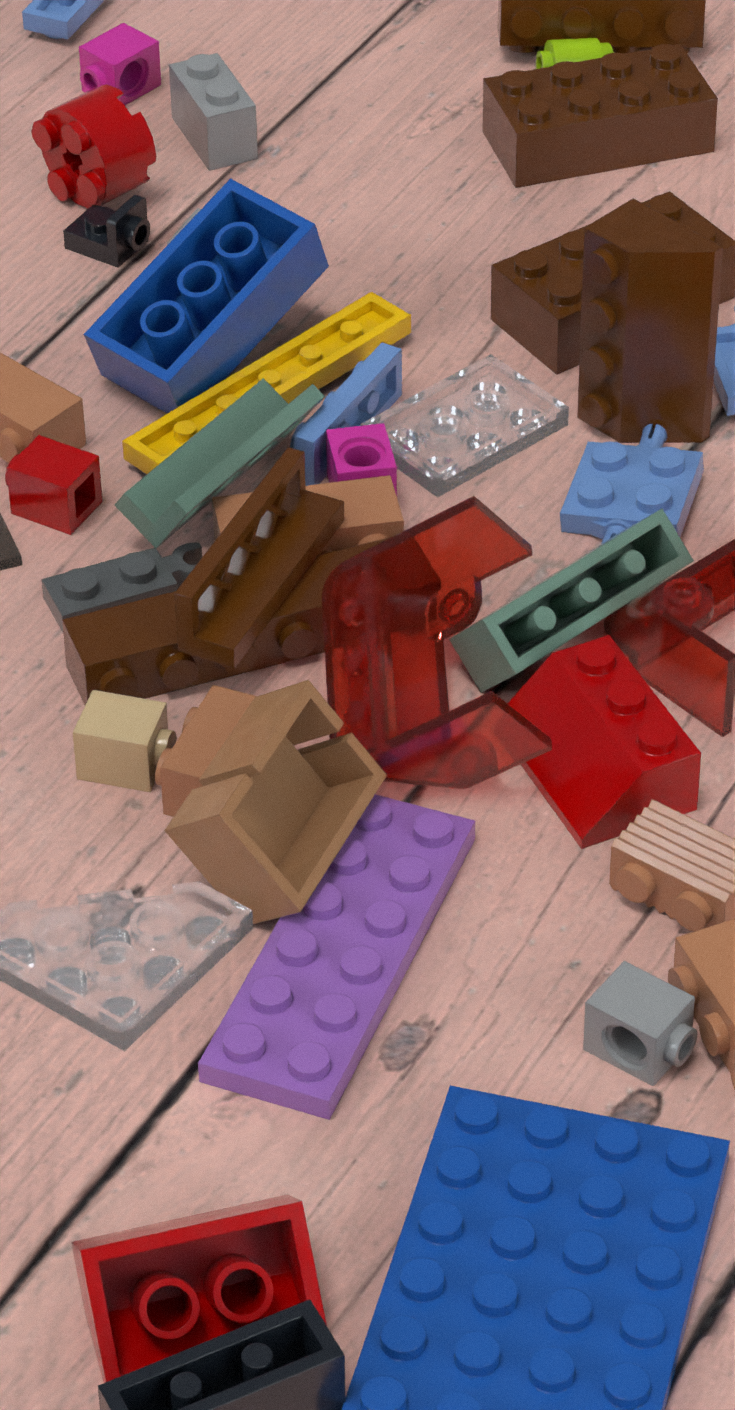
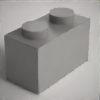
(213, 111)

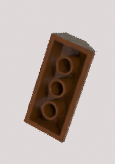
(648, 326)

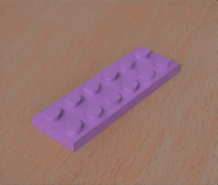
(338, 961)

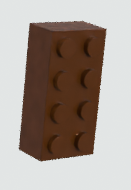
(599, 115)
(540, 289)

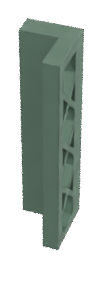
(213, 460)

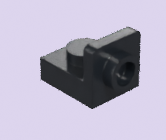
(108, 233)

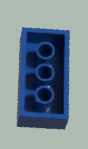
(207, 298)

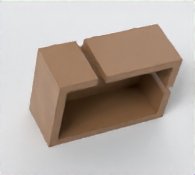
(275, 812)

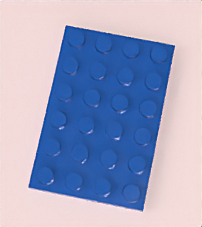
(541, 1263)

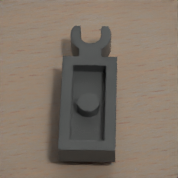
(118, 581)

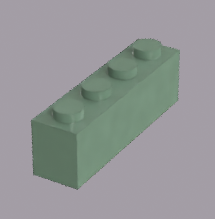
(571, 600)

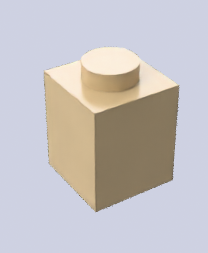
(121, 740)

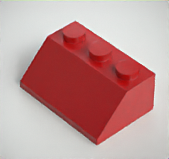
(609, 742)
(192, 1280)

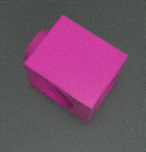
(122, 60)
(359, 453)

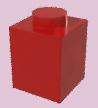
(54, 484)

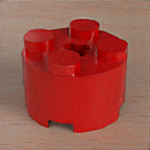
(94, 147)

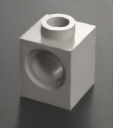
(639, 1023)

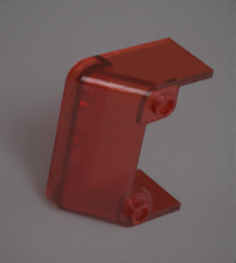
(666, 640)
(387, 652)

